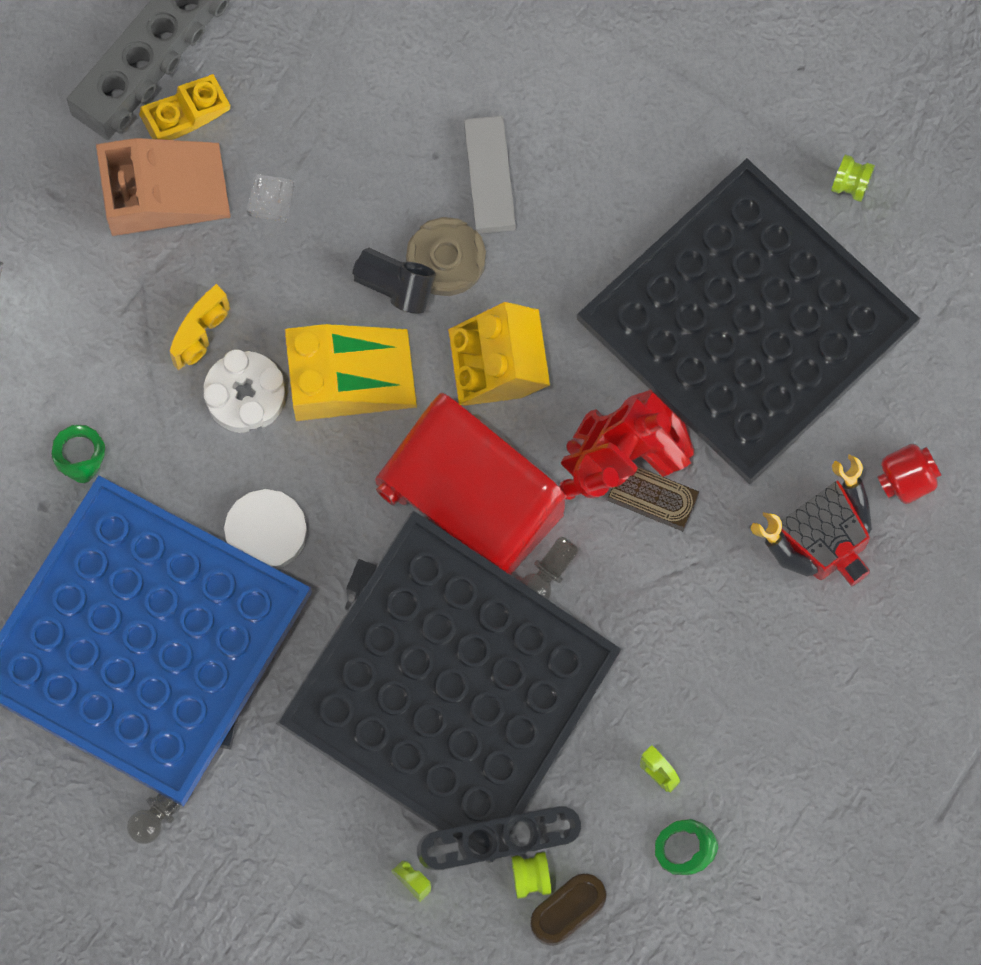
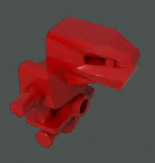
(609, 444)

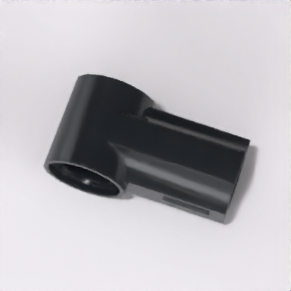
(404, 282)

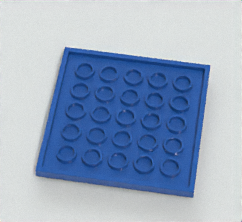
(143, 639)

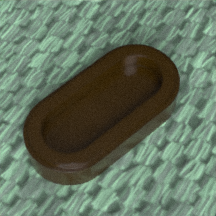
(568, 909)

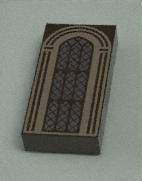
(656, 498)

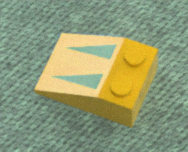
(349, 370)

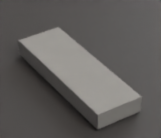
(489, 174)

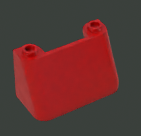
(472, 485)

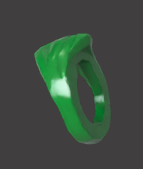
(80, 471)
(707, 845)

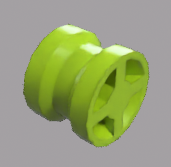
(853, 178)
(531, 875)

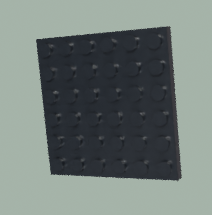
(748, 320)
(449, 683)

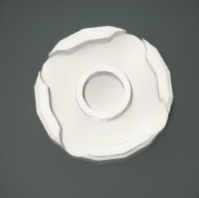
(267, 527)

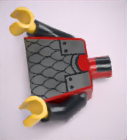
(825, 530)

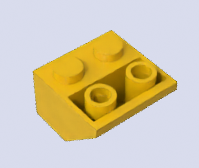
(499, 355)

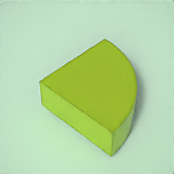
(659, 769)
(412, 880)

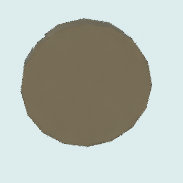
(451, 251)

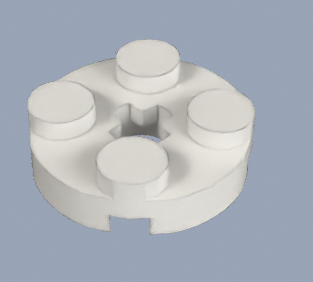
(251, 412)

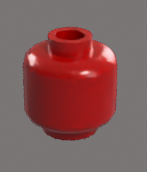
(909, 473)

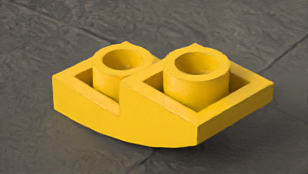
(186, 111)
(191, 338)

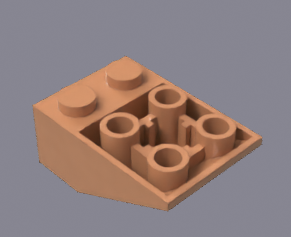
(161, 184)

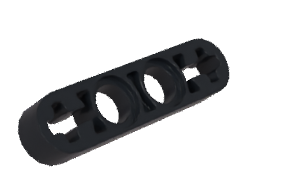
(498, 834)

